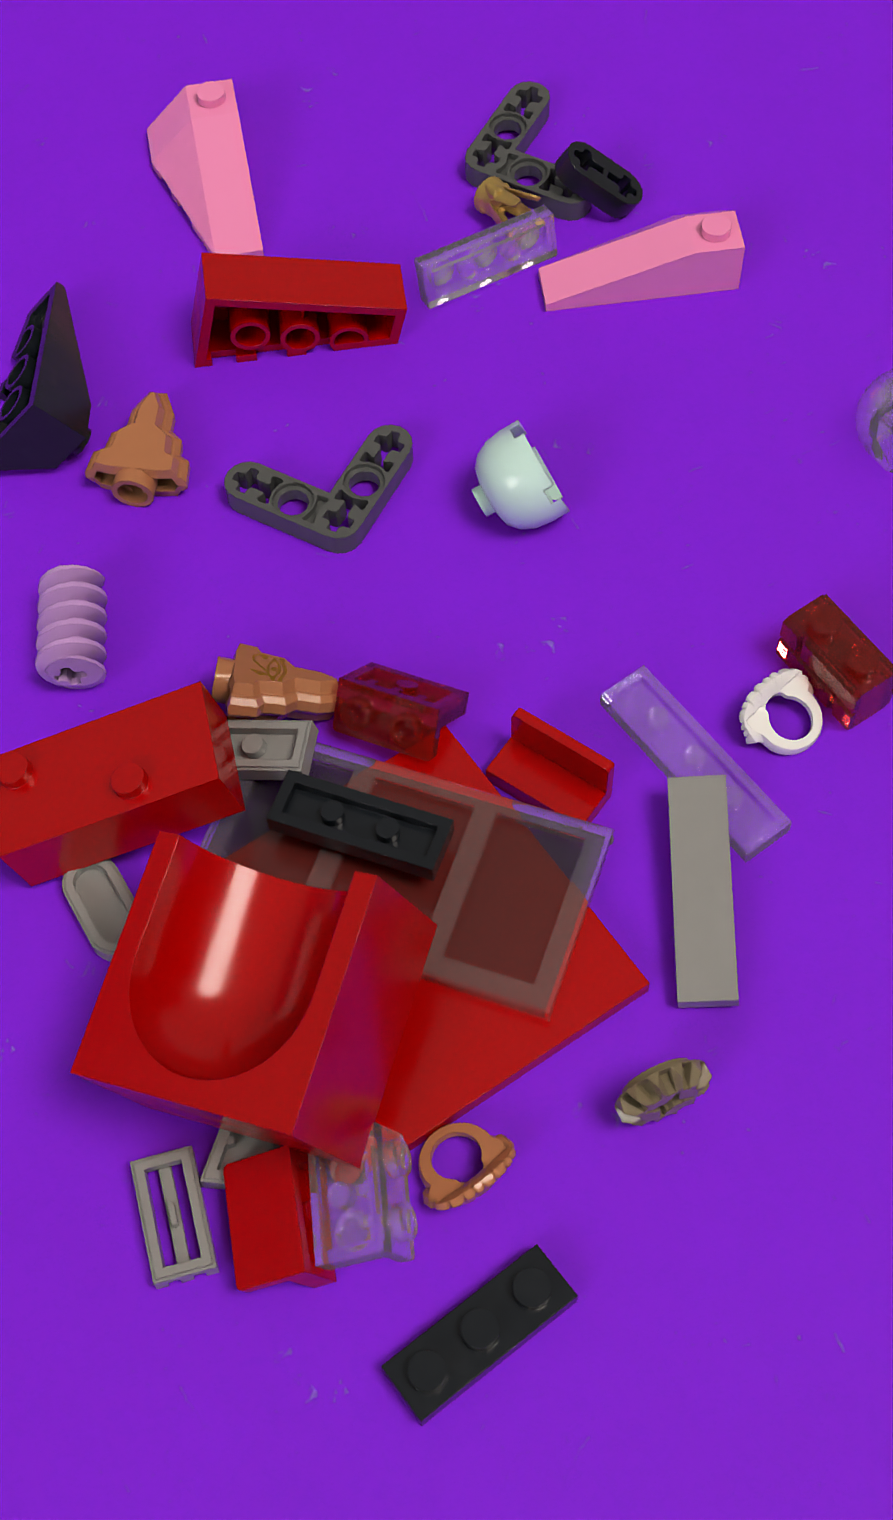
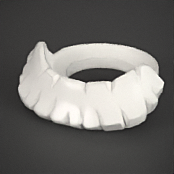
(755, 718)

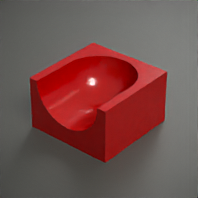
(257, 1000)

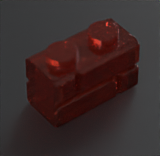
(838, 660)

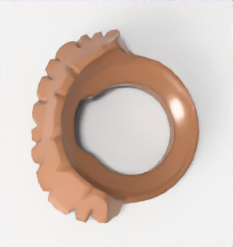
(449, 1193)

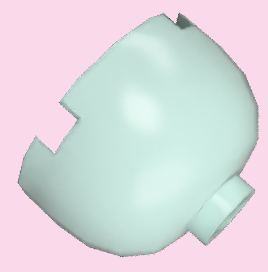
(516, 481)

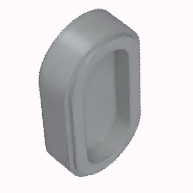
(99, 903)

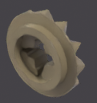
(662, 1090)

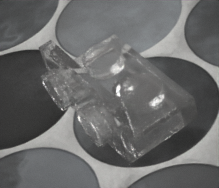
(366, 1209)

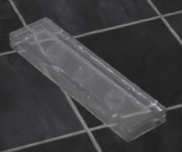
(686, 749)

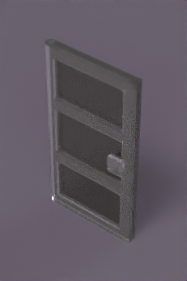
(502, 897)

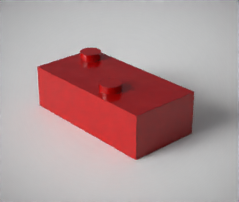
(117, 784)

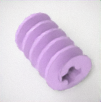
(71, 627)

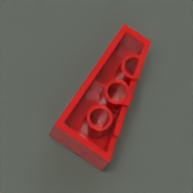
(293, 305)

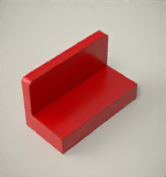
(551, 769)
(272, 1221)

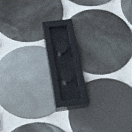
(360, 824)
(479, 1334)

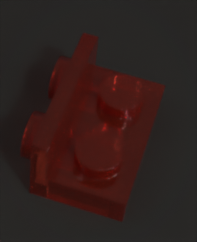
(396, 709)

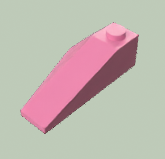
(204, 162)
(658, 261)

